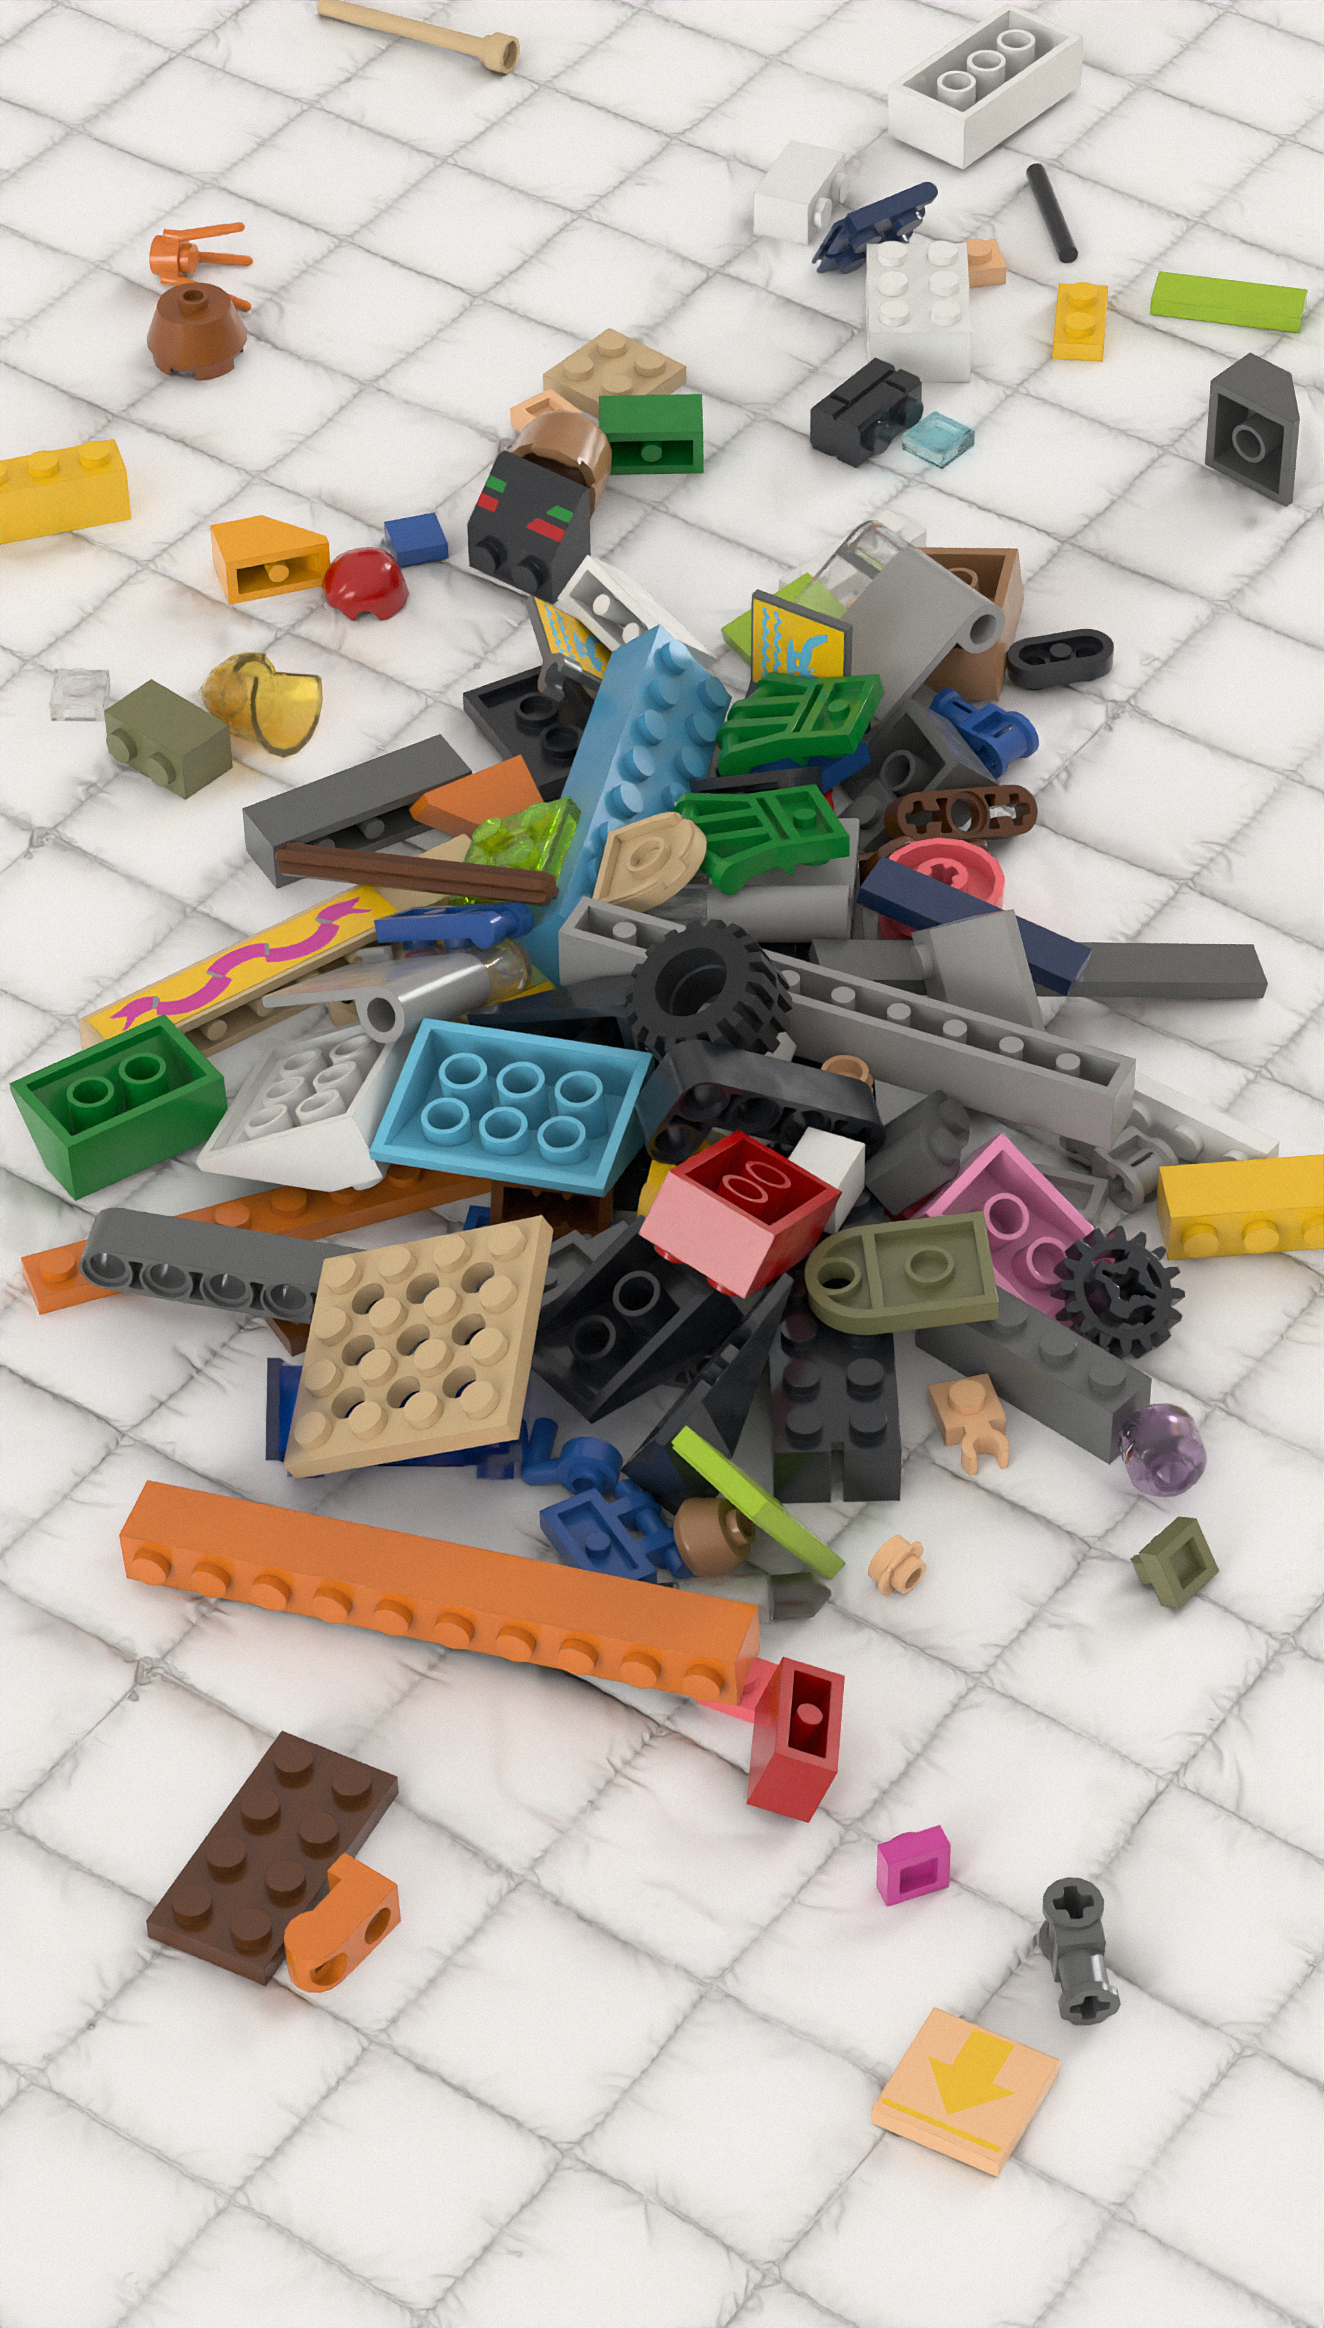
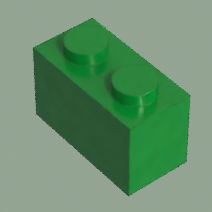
(653, 433)

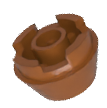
(196, 331)

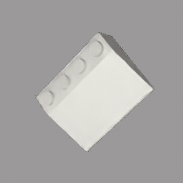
(310, 1112)

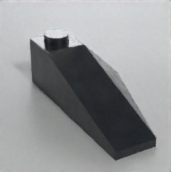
(711, 1406)

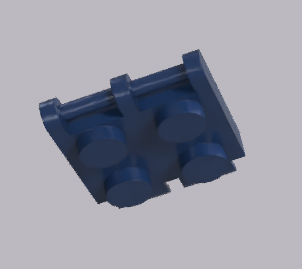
(876, 223)

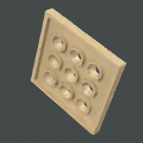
(432, 1418)

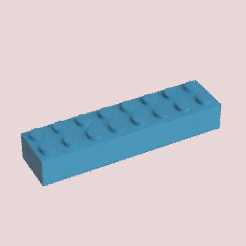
(636, 757)

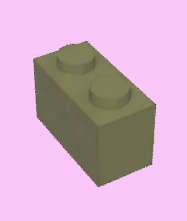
(168, 739)

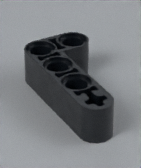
(763, 1096)

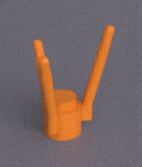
(175, 256)

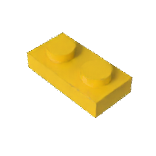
(1080, 322)

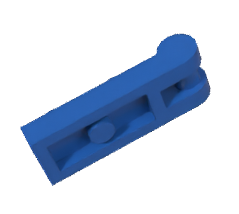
(456, 925)

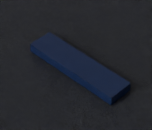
(926, 903)

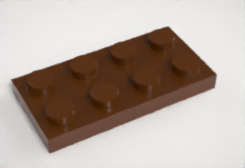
(271, 1856)

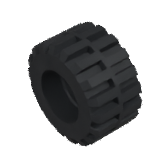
(692, 970)

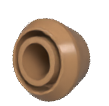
(712, 1535)

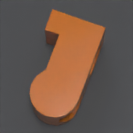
(342, 1928)

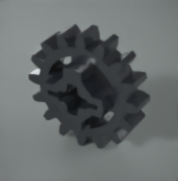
(1128, 1291)

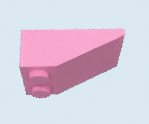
(1024, 1219)

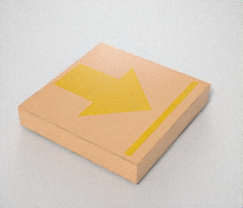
(965, 2091)

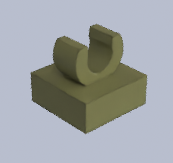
(1176, 1562)

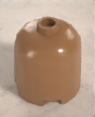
(570, 447)

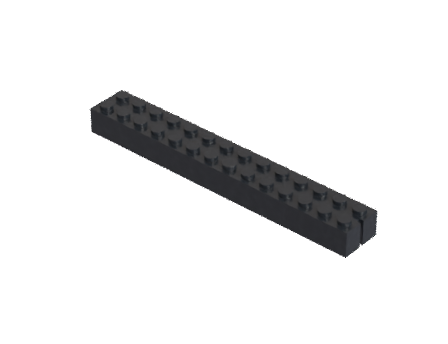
(831, 1384)

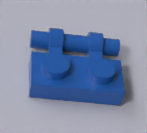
(595, 1535)

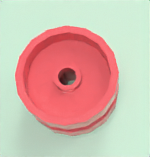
(953, 863)

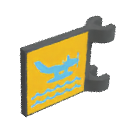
(796, 641)
(566, 649)

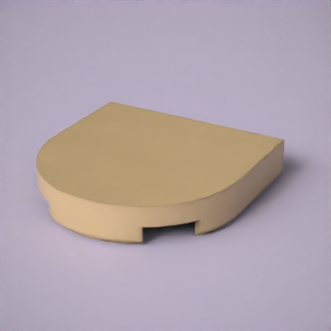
(649, 861)

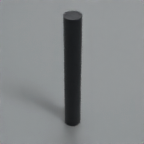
(1052, 213)

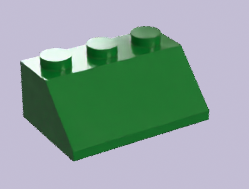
(121, 1106)

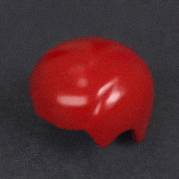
(365, 582)

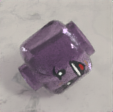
(1162, 1450)

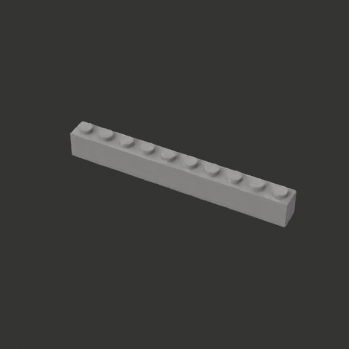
(899, 1034)

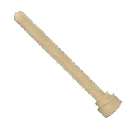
(497, 51)

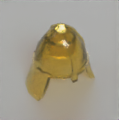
(264, 705)

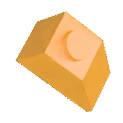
(267, 558)

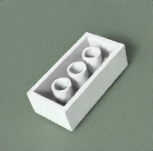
(984, 85)

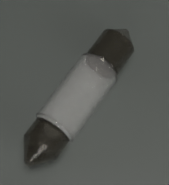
(776, 1595)

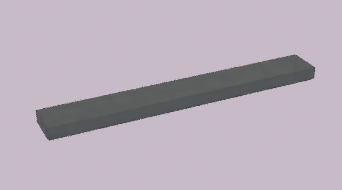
(1112, 971)

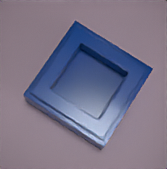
(416, 540)

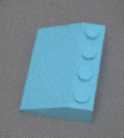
(515, 1108)

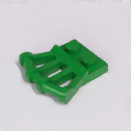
(797, 720)
(763, 832)

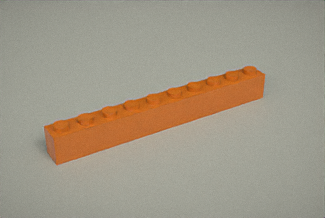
(442, 1592)

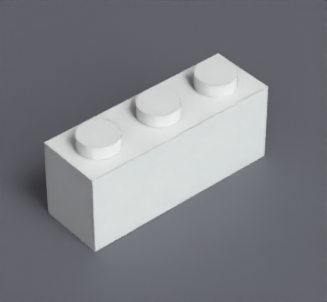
(620, 609)

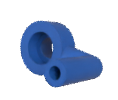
(581, 1465)

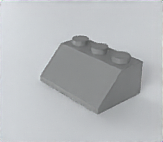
(979, 967)

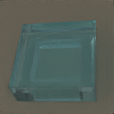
(938, 439)

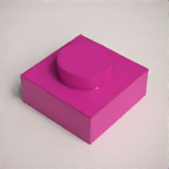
(913, 1865)

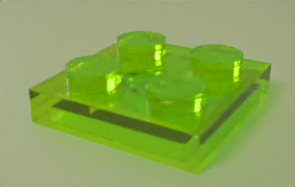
(525, 840)

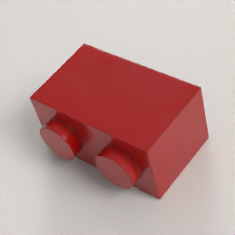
(796, 1739)

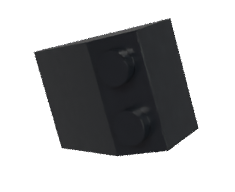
(577, 1012)
(628, 1326)

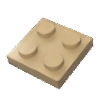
(613, 367)

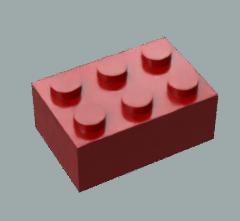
(739, 1214)

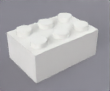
(920, 308)

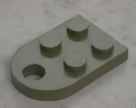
(905, 1275)

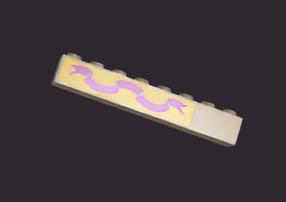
(221, 995)

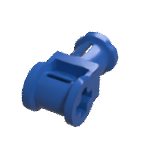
(988, 730)

